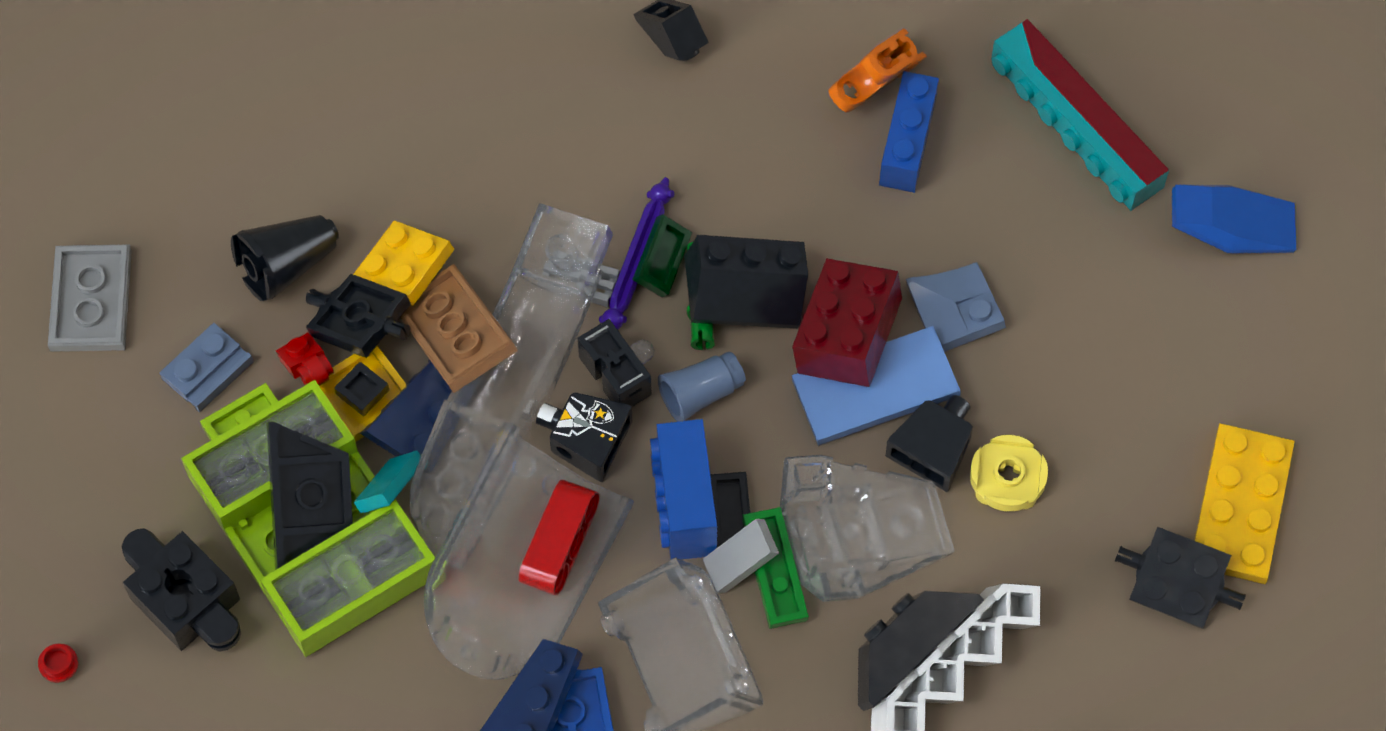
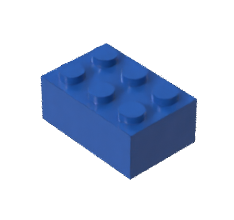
(683, 489)

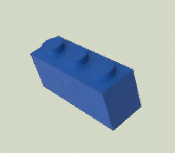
(908, 131)

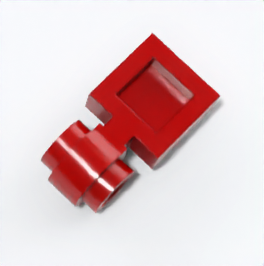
(305, 360)

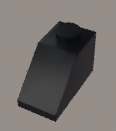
(673, 28)

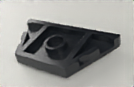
(307, 491)

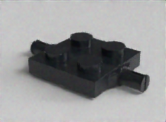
(358, 315)
(1180, 577)

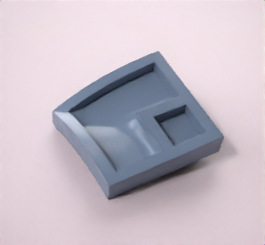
(956, 305)

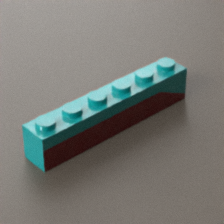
(1079, 115)

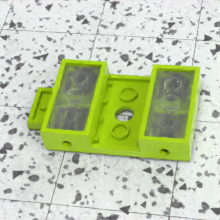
(342, 577)

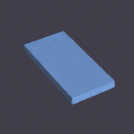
(906, 377)

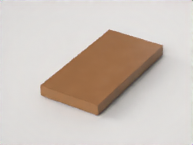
(457, 330)

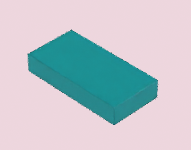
(388, 482)

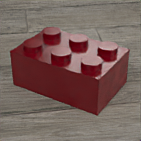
(847, 322)

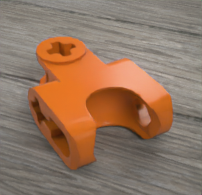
(876, 70)

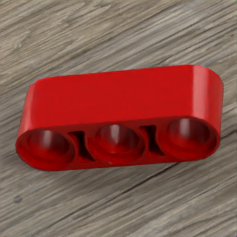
(559, 537)

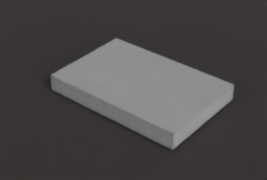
(89, 298)

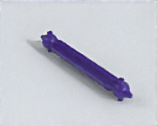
(625, 286)

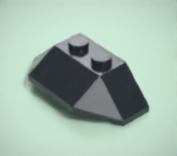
(907, 639)

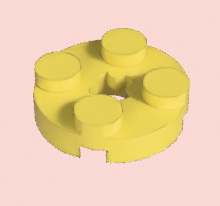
(1005, 494)

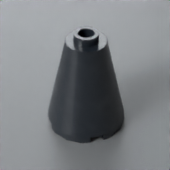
(282, 252)

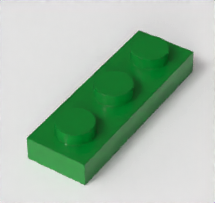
(779, 577)

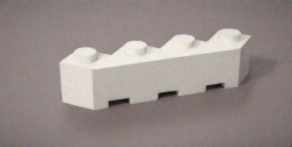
(973, 642)

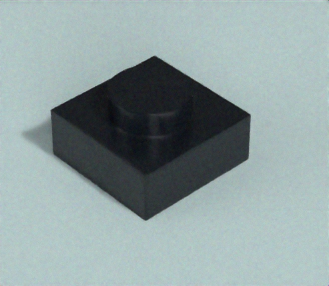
(361, 388)

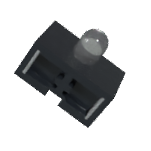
(619, 365)

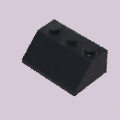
(746, 281)

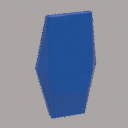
(1234, 218)

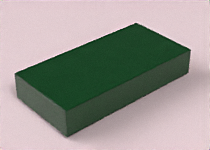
(662, 256)

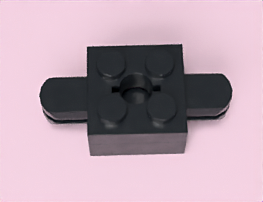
(181, 590)

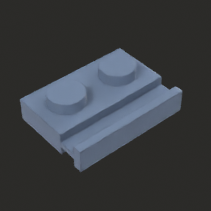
(206, 367)

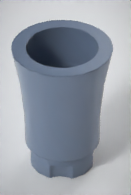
(700, 384)

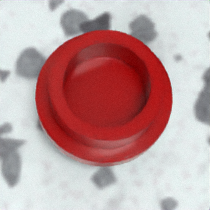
(58, 663)

